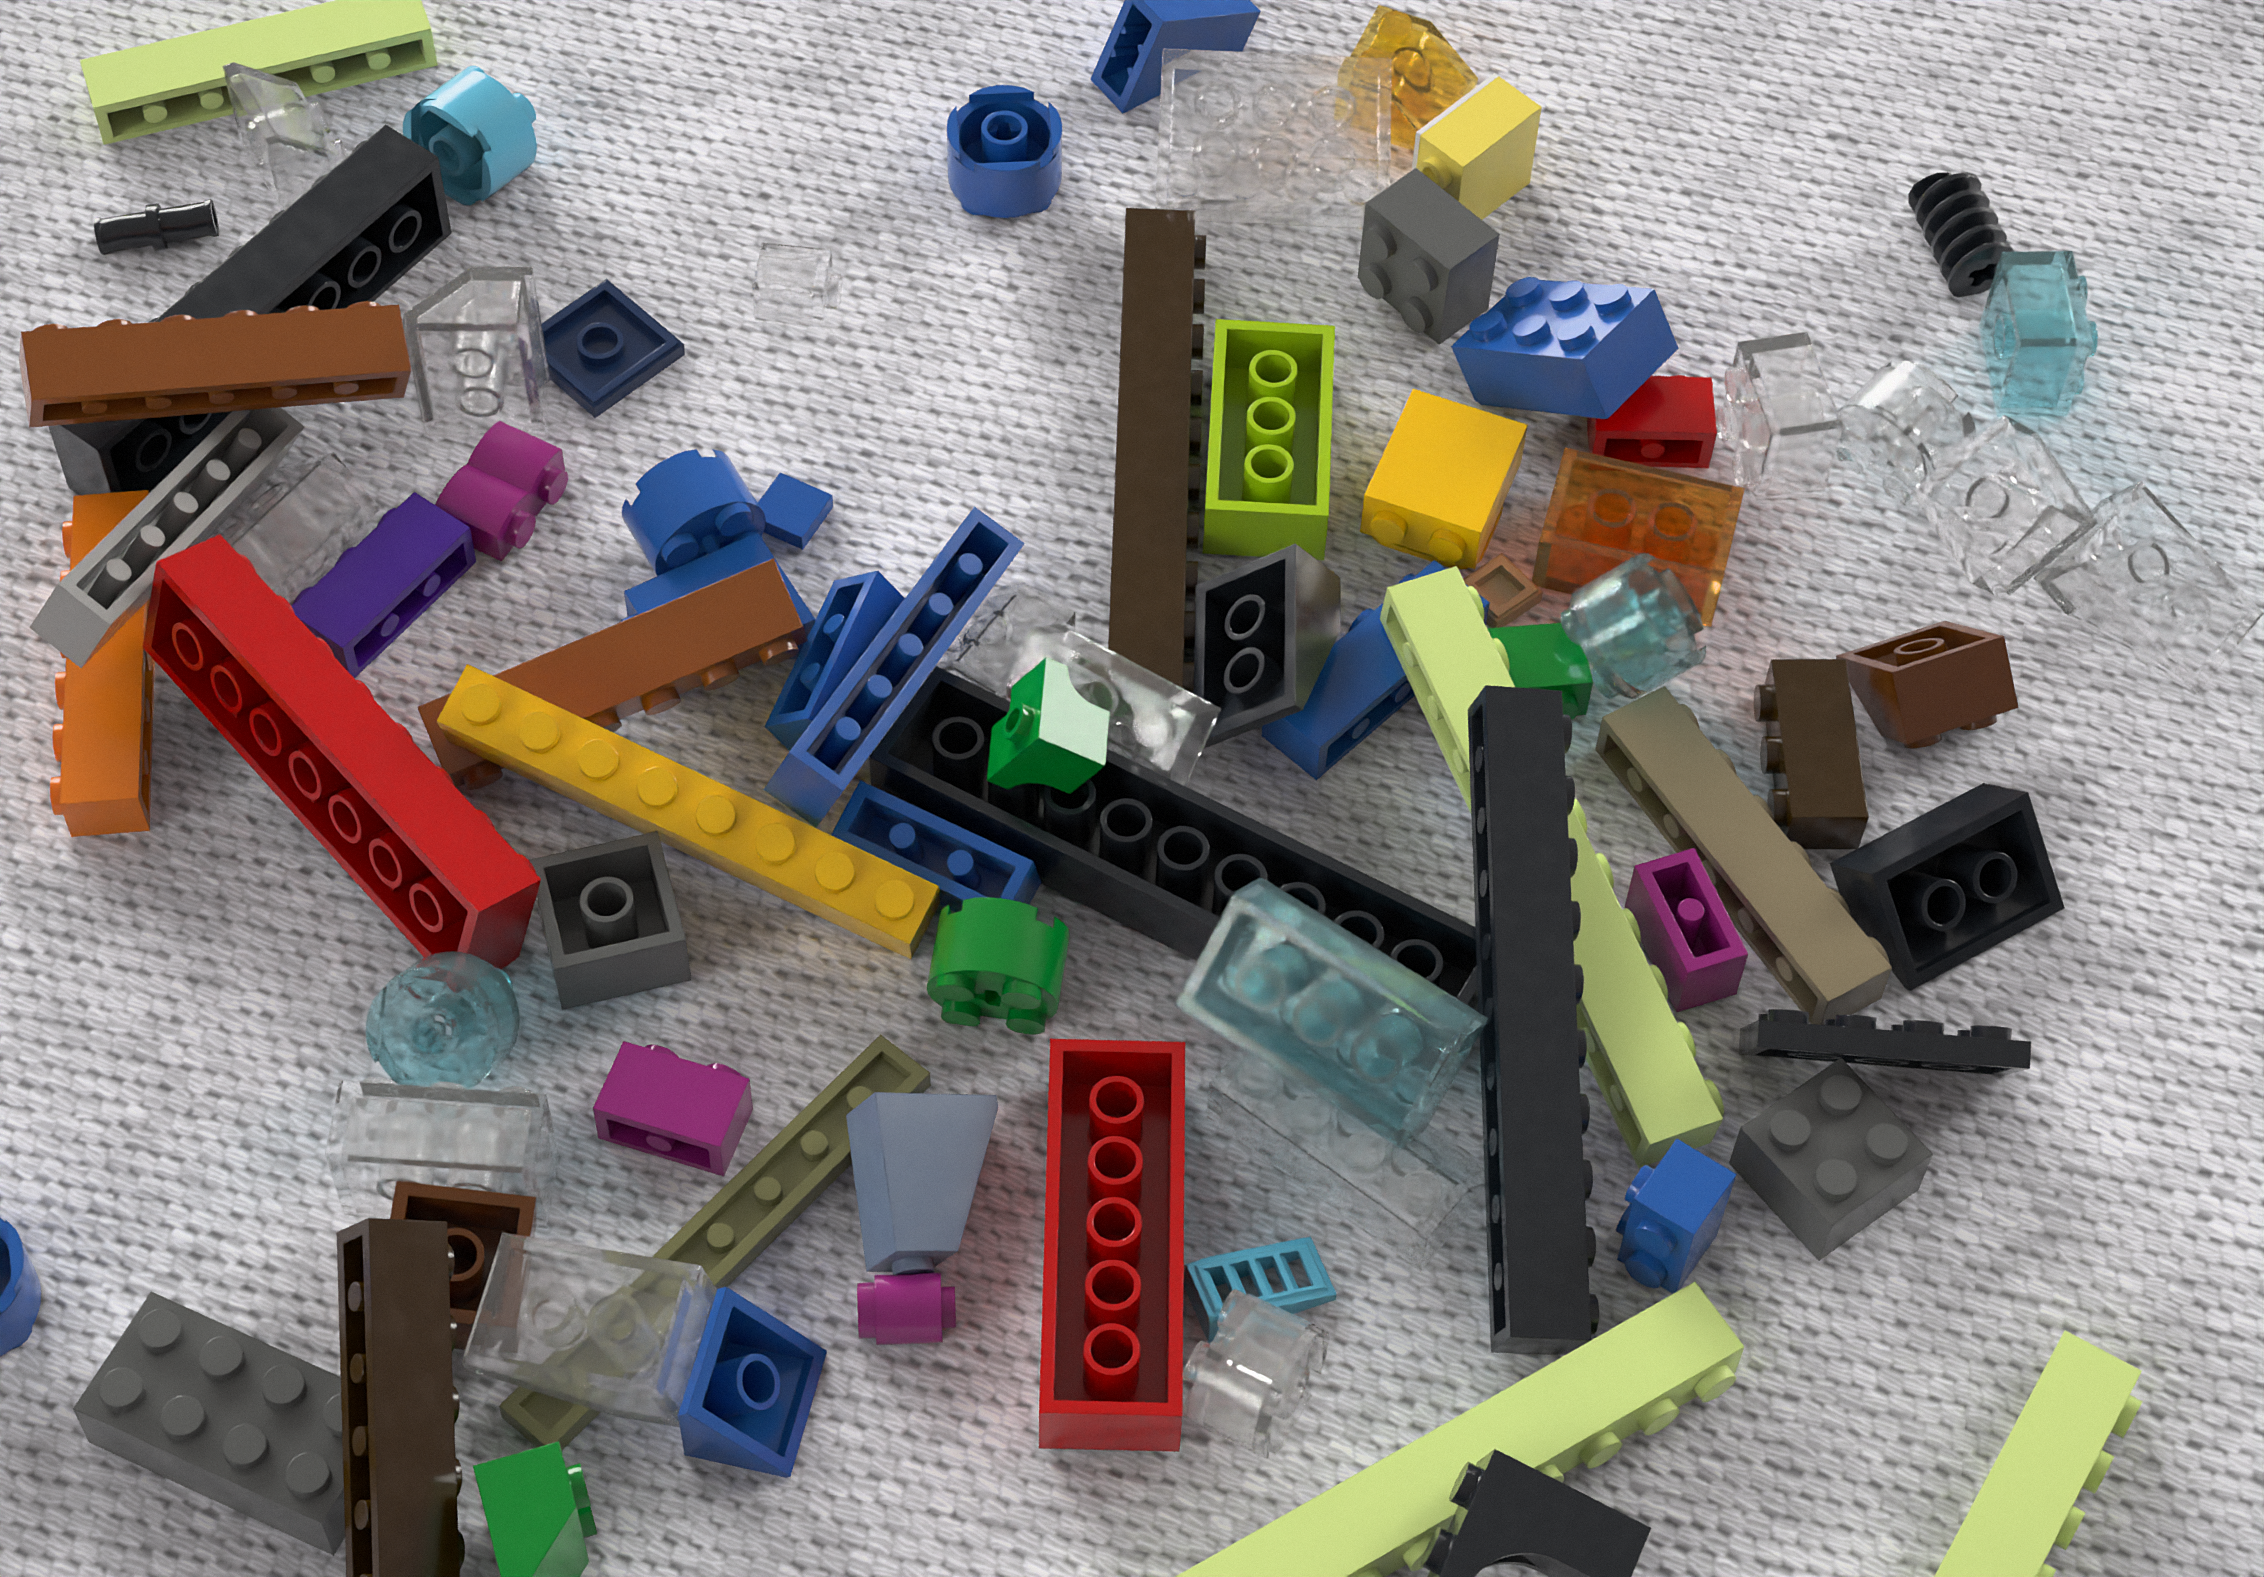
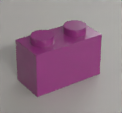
(1686, 929)
(673, 1107)

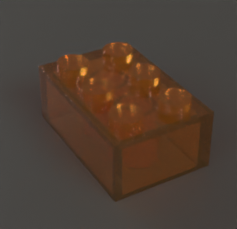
(1618, 508)

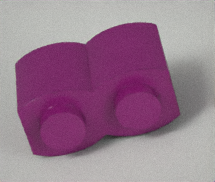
(505, 488)

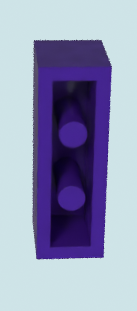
(386, 581)

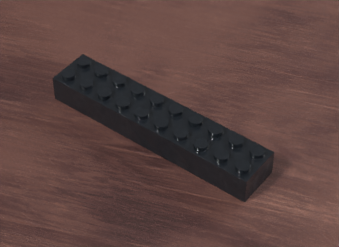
(1146, 843)

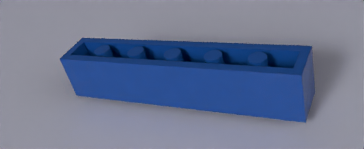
(893, 668)

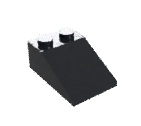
(1264, 638)

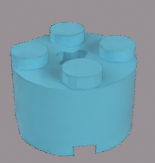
(476, 132)

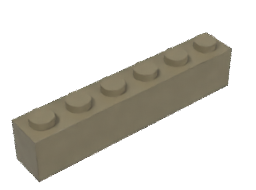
(1760, 875)

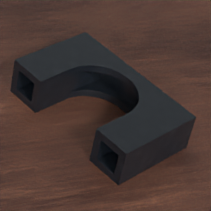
(1530, 1521)

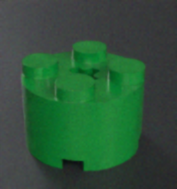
(998, 964)

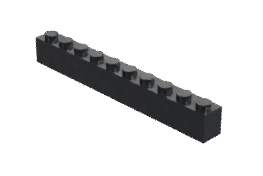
(1532, 1039)

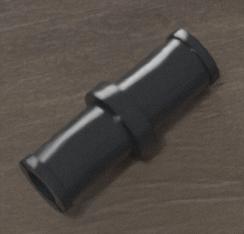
(156, 227)

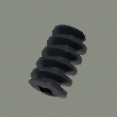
(1959, 230)

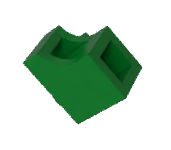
(1048, 733)

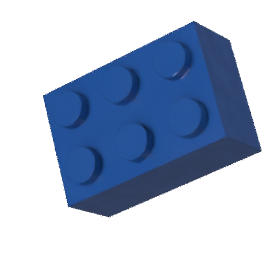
(1565, 347)

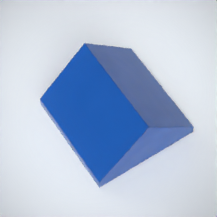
(749, 1389)

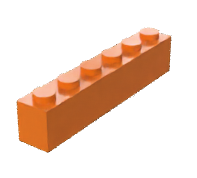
(105, 703)

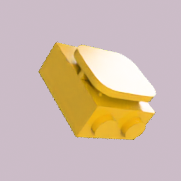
(1443, 481)

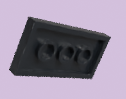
(1910, 1045)

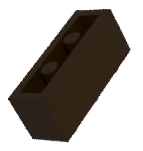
(1812, 753)

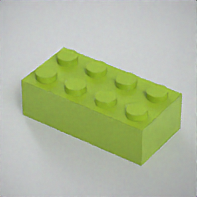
(1269, 438)

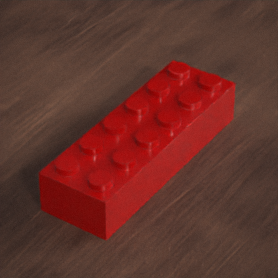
(1113, 1247)

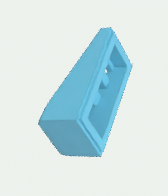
(1207, 1273)

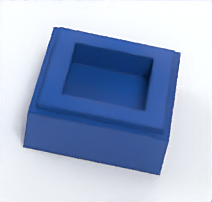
(794, 510)

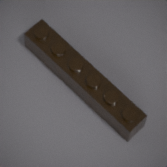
(398, 1400)

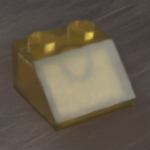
(1424, 70)

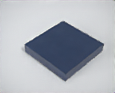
(606, 348)

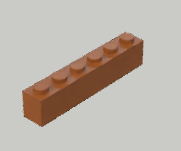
(213, 364)
(647, 660)

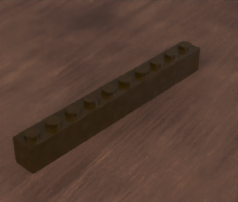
(1155, 442)

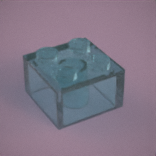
(2036, 333)

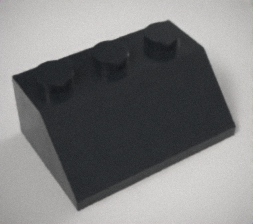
(1951, 882)

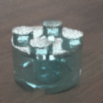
(1634, 628)
(471, 999)

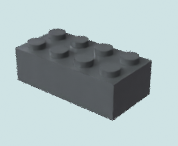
(223, 1419)

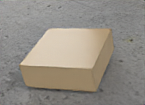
(1505, 588)

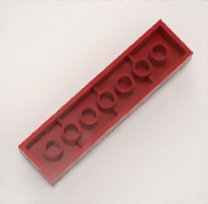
(337, 757)

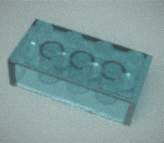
(1330, 1012)

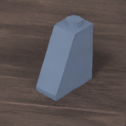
(917, 1174)

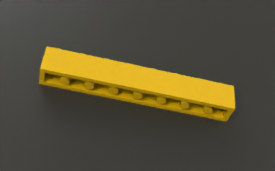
(689, 811)

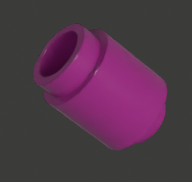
(905, 1309)

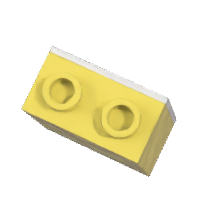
(1481, 146)

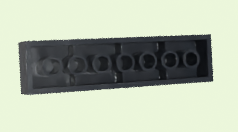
(325, 251)

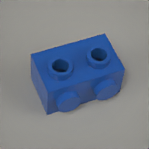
(1672, 1216)

